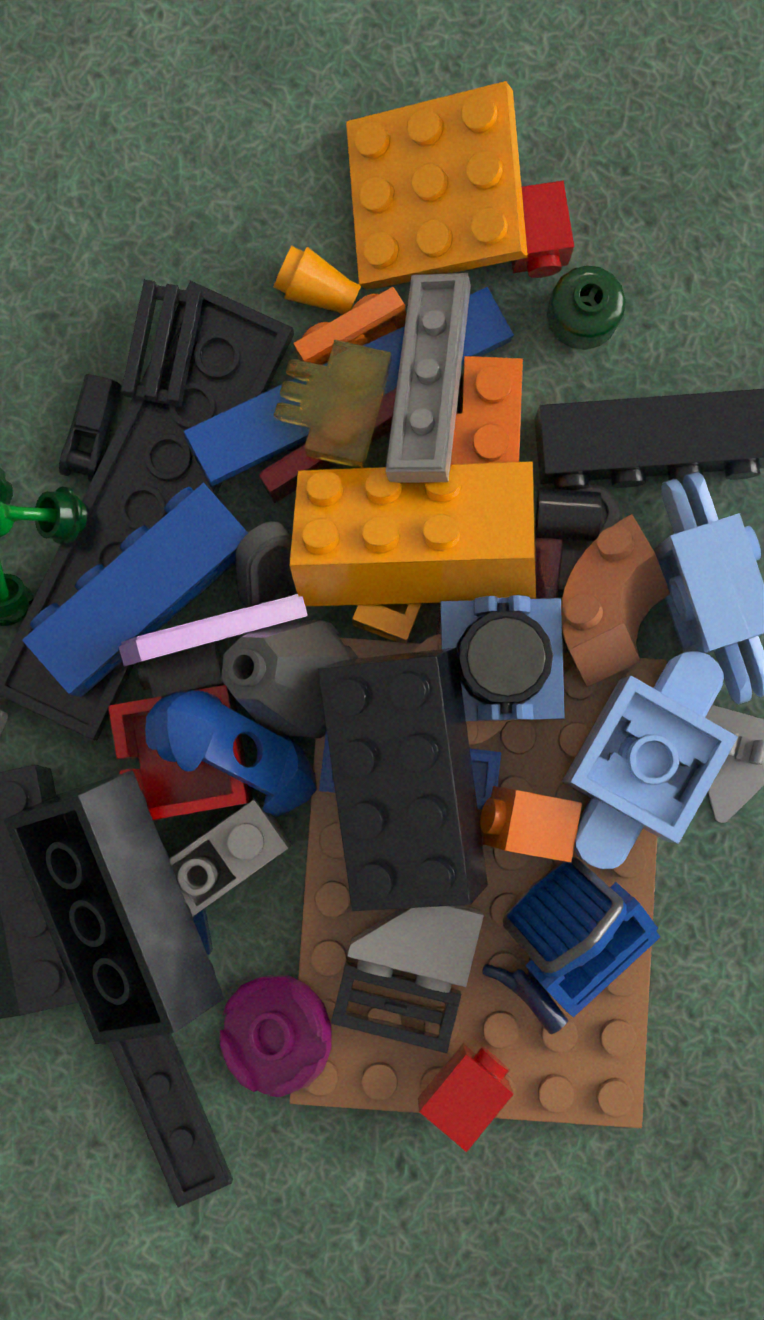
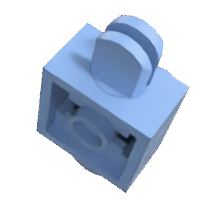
(714, 585)
(649, 759)

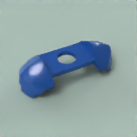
(200, 728)

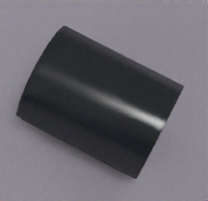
(567, 514)

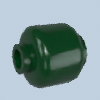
(586, 307)

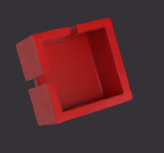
(164, 784)

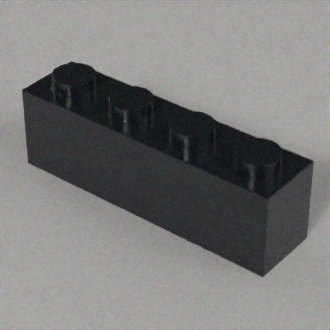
(650, 438)

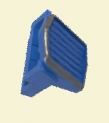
(578, 933)

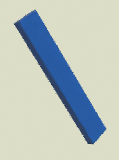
(252, 433)

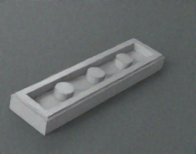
(429, 379)

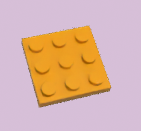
(436, 187)

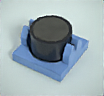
(507, 656)

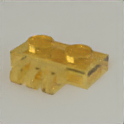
(337, 401)

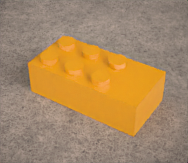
(414, 541)

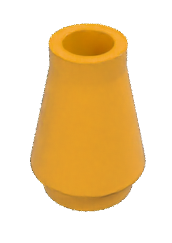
(315, 282)

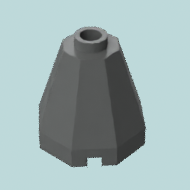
(278, 675)

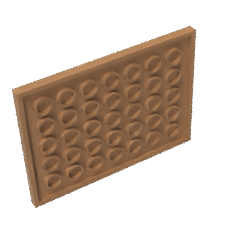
(576, 1076)

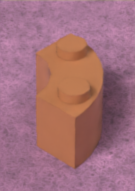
(609, 598)

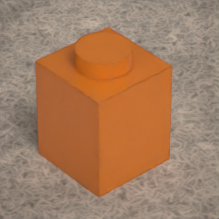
(530, 823)

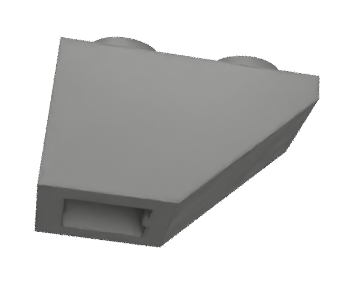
(228, 855)
(423, 941)

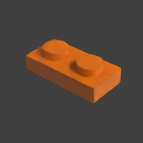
(367, 321)

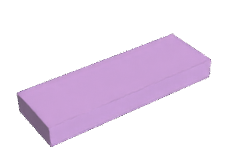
(211, 629)

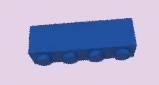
(137, 590)

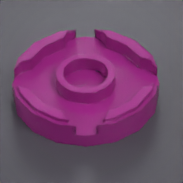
(275, 1035)

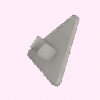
(744, 767)

